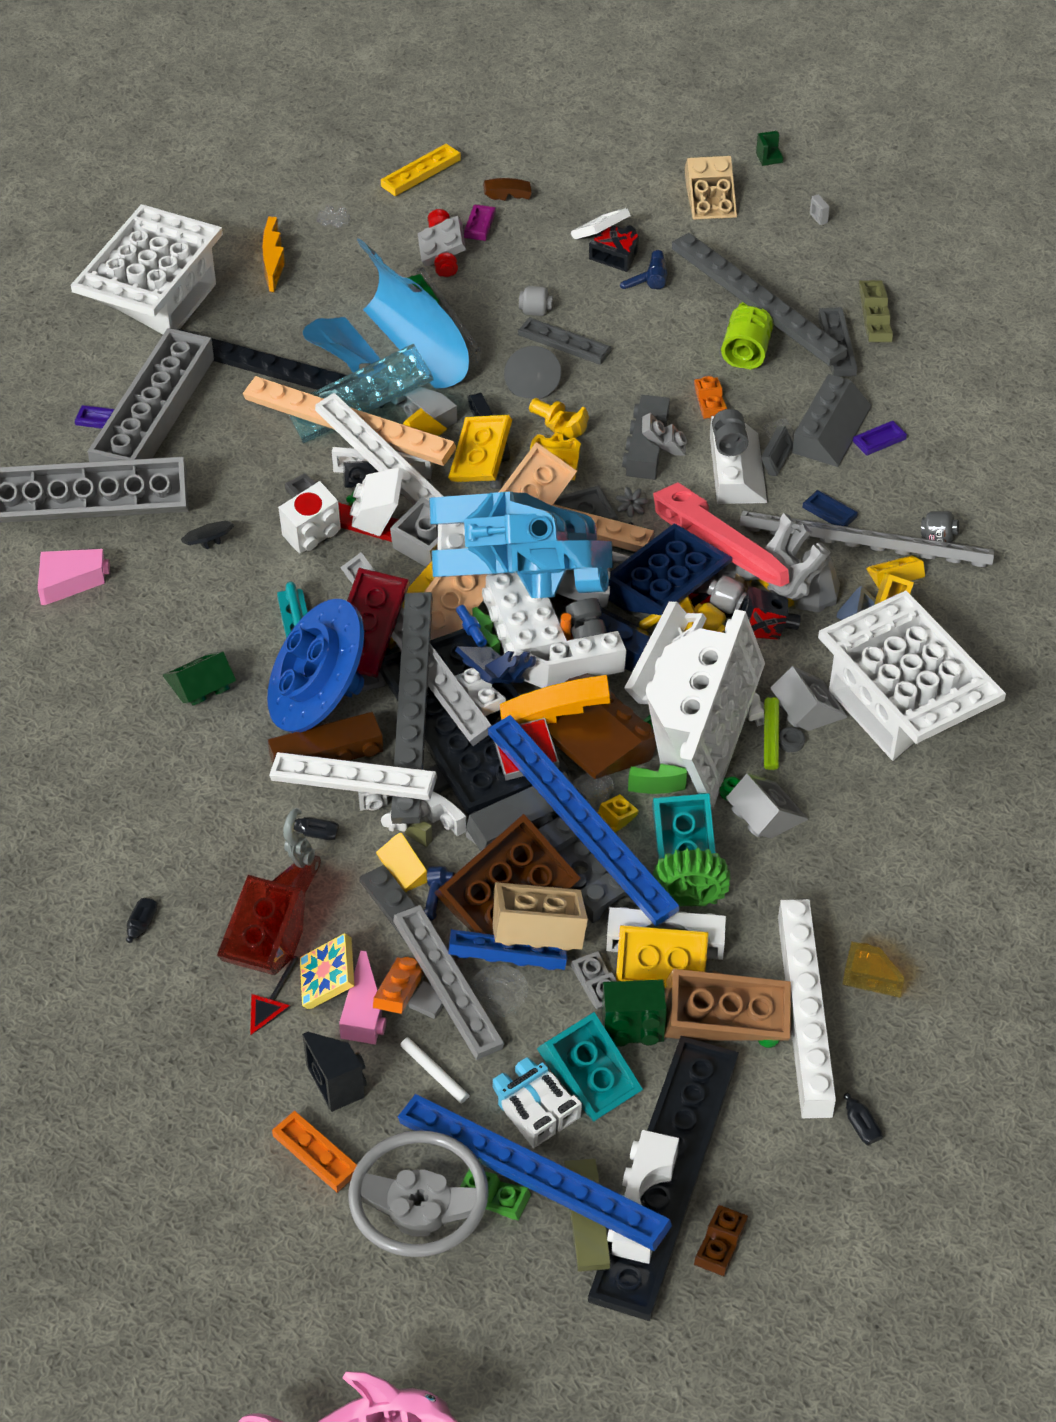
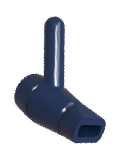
(655, 275)

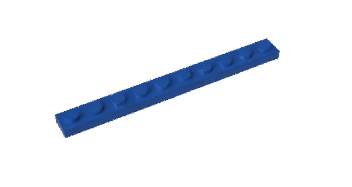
(584, 821)
(541, 1174)

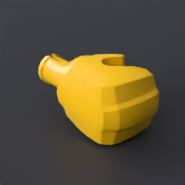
(559, 420)

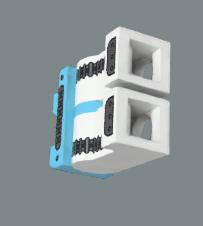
(536, 1101)

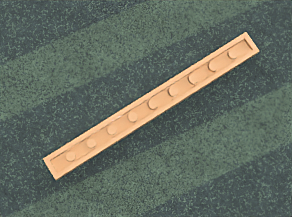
(396, 435)

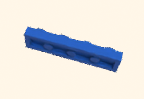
(483, 946)

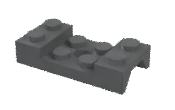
(596, 885)

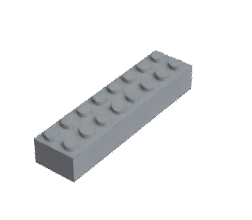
(154, 398)
(93, 489)

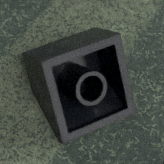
(334, 1069)

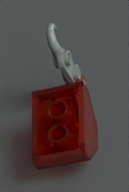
(271, 913)

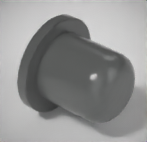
(498, 483)

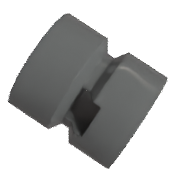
(730, 432)
(586, 618)

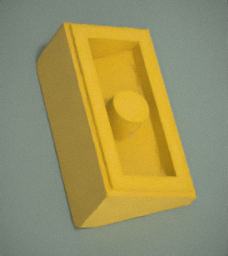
(907, 568)
(403, 863)

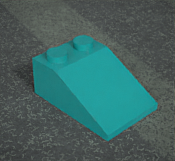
(683, 823)
(590, 1066)

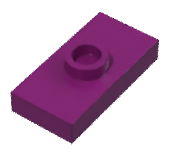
(479, 222)

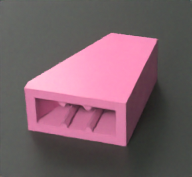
(70, 573)

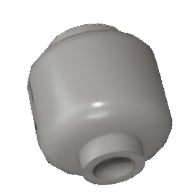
(535, 300)
(727, 594)

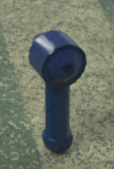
(436, 878)

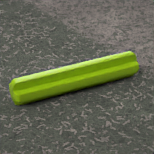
(771, 733)

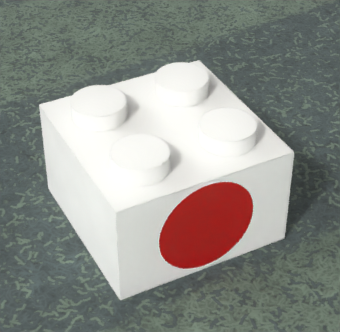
(310, 518)

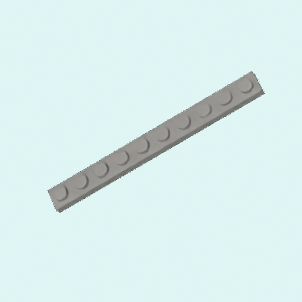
(876, 540)
(440, 678)

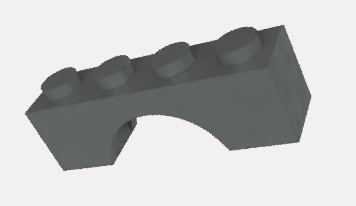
(643, 455)

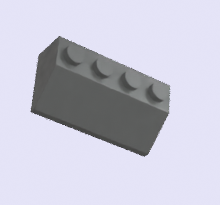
(831, 421)

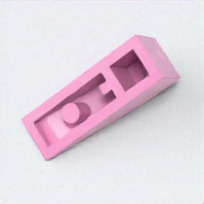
(359, 1018)

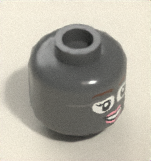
(939, 526)

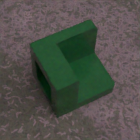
(767, 148)

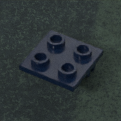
(494, 667)

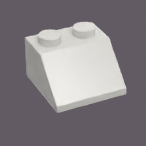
(376, 500)

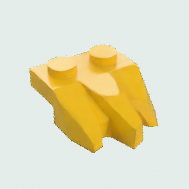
(565, 450)

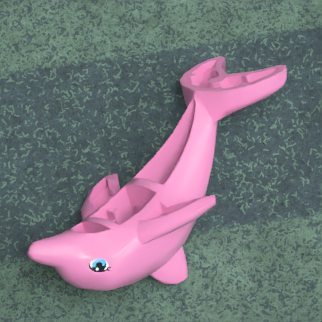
(380, 1404)

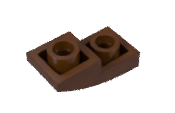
(501, 187)
(720, 1240)

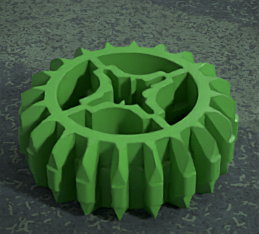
(693, 876)

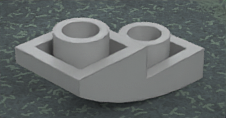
(666, 438)
(591, 974)

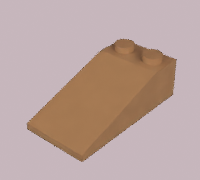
(726, 1007)

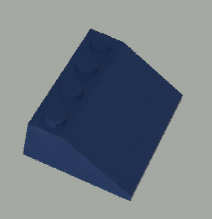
(664, 571)

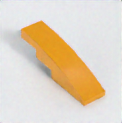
(272, 253)
(557, 700)

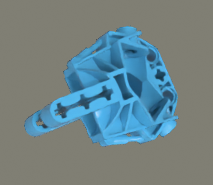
(522, 537)

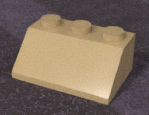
(539, 916)

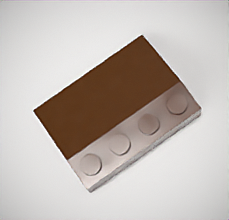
(604, 737)
(514, 857)

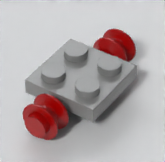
(442, 242)

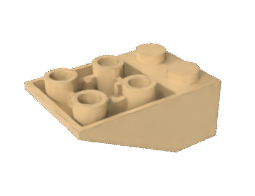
(710, 187)

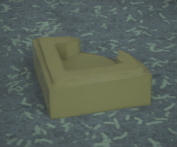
(420, 832)

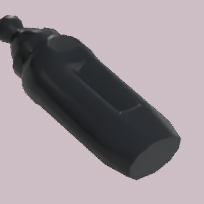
(316, 828)
(140, 918)
(862, 1121)

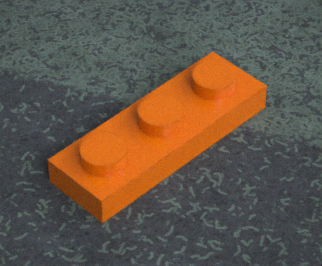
(398, 985)
(315, 1151)

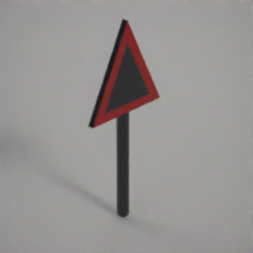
(266, 1010)

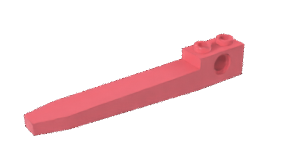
(690, 511)

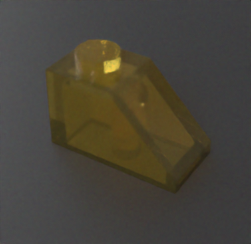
(872, 970)

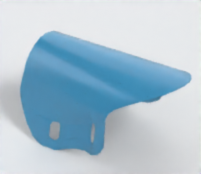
(406, 318)

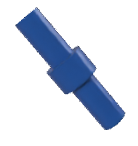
(471, 626)

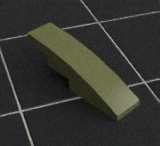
(875, 311)
(588, 1235)

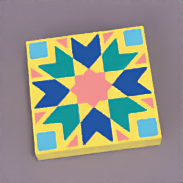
(327, 971)

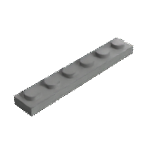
(448, 982)

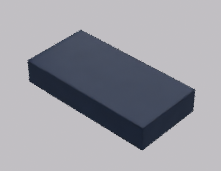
(829, 509)

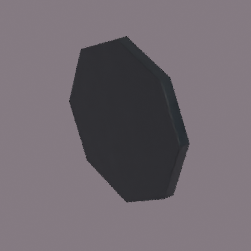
(207, 532)

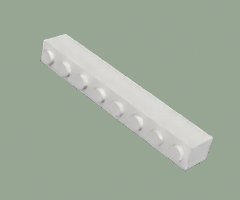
(806, 1010)

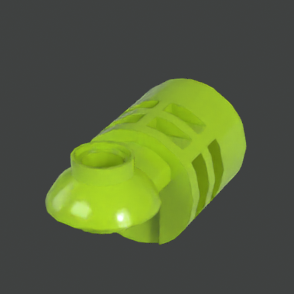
(747, 337)

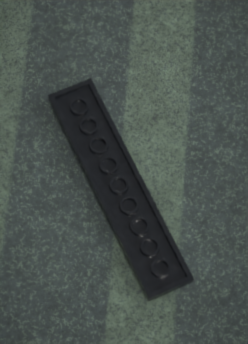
(687, 1111)

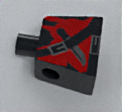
(615, 247)
(768, 613)

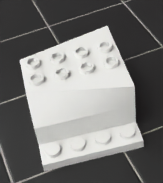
(154, 268)
(904, 674)
(703, 699)

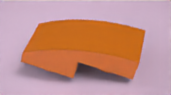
(709, 396)

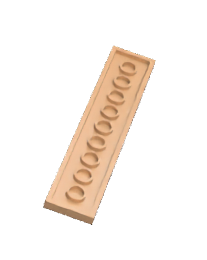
(538, 475)

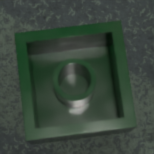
(634, 1011)

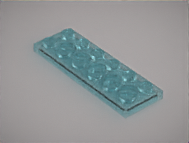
(372, 386)

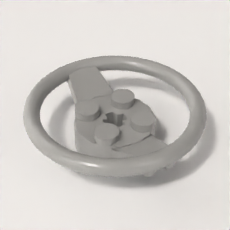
(397, 1197)

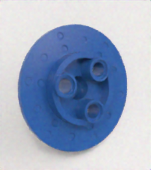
(316, 666)

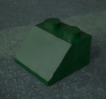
(201, 677)

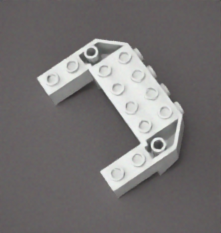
(533, 626)

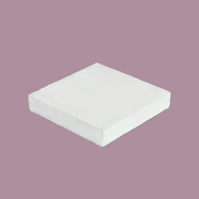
(600, 223)

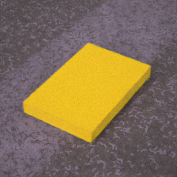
(480, 448)
(655, 952)

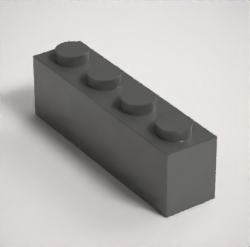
(494, 819)

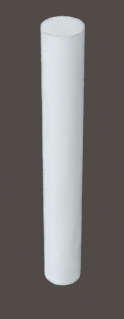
(434, 1070)

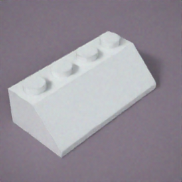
(741, 476)

